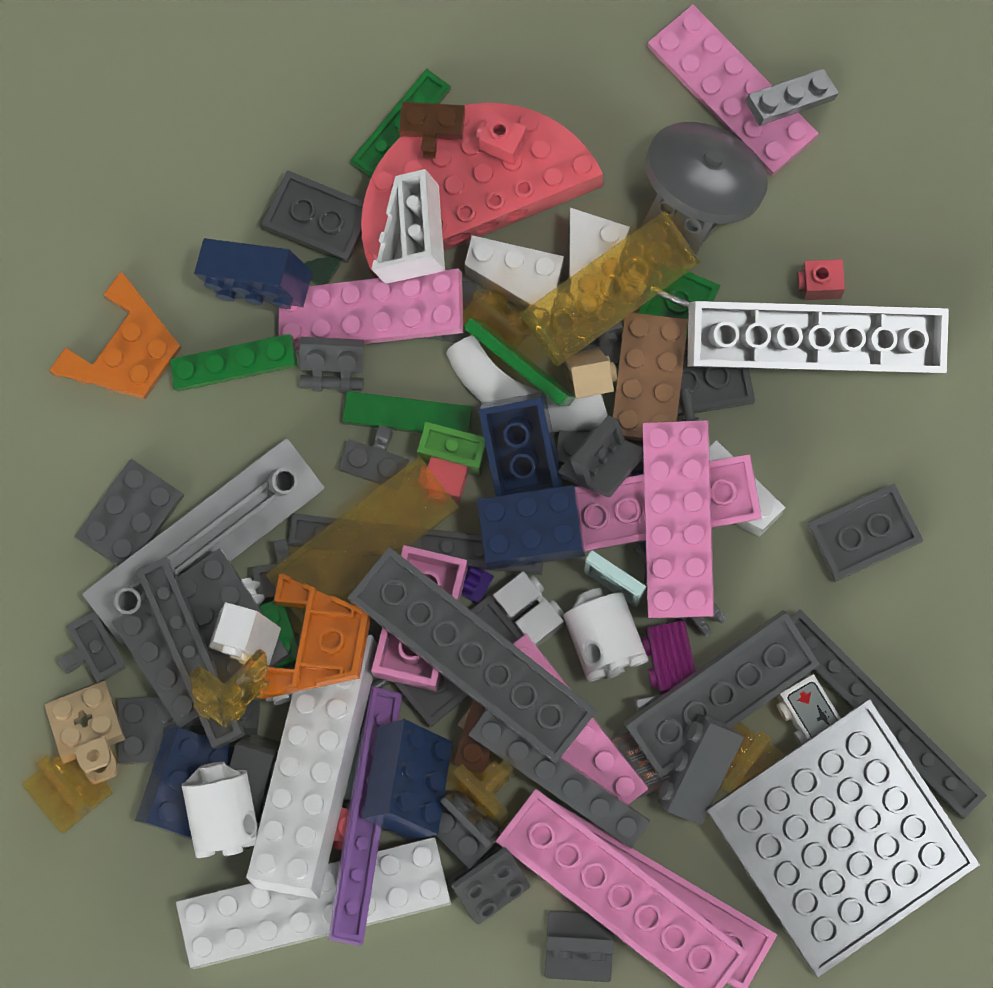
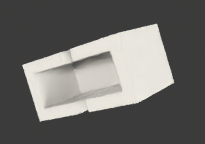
(520, 596)

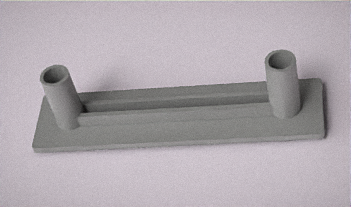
(225, 520)

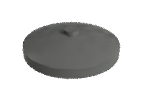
(706, 172)

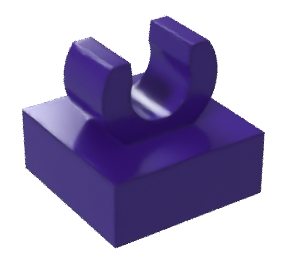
(476, 584)

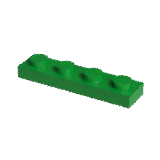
(233, 362)

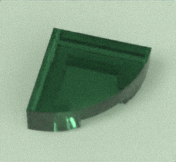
(323, 269)

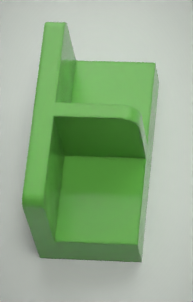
(452, 446)

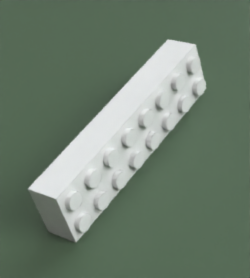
(817, 337)
(310, 785)
(259, 920)

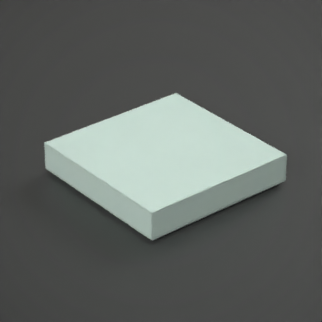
(614, 578)

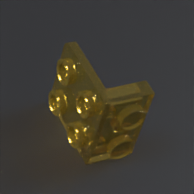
(229, 700)

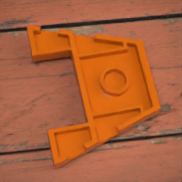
(133, 356)
(329, 644)

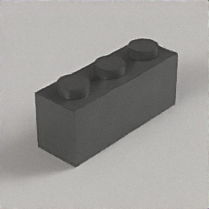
(699, 769)

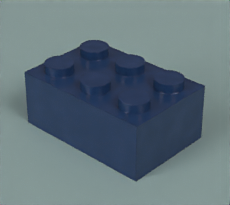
(253, 273)
(520, 444)
(531, 527)
(176, 761)
(407, 780)

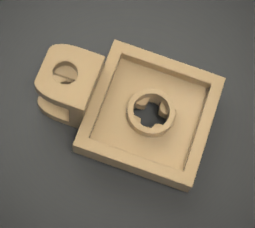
(91, 743)

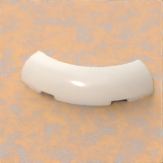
(492, 384)

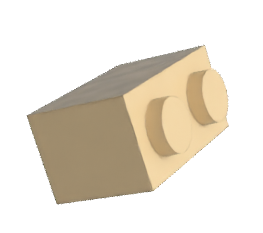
(589, 373)

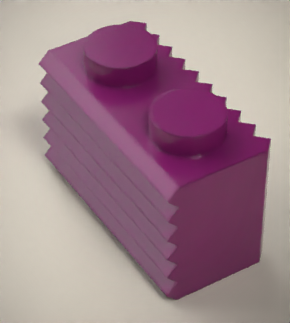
(669, 655)

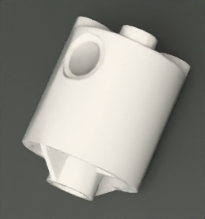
(604, 634)
(220, 810)

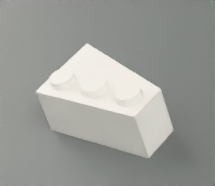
(513, 270)
(243, 632)

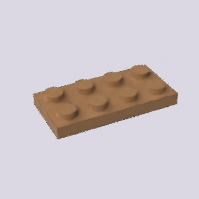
(649, 372)

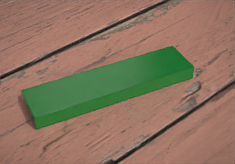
(426, 89)
(519, 362)
(403, 413)

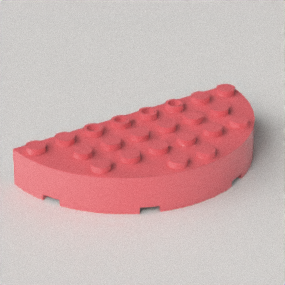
(478, 188)

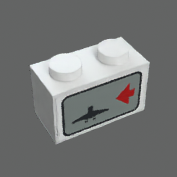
(807, 708)

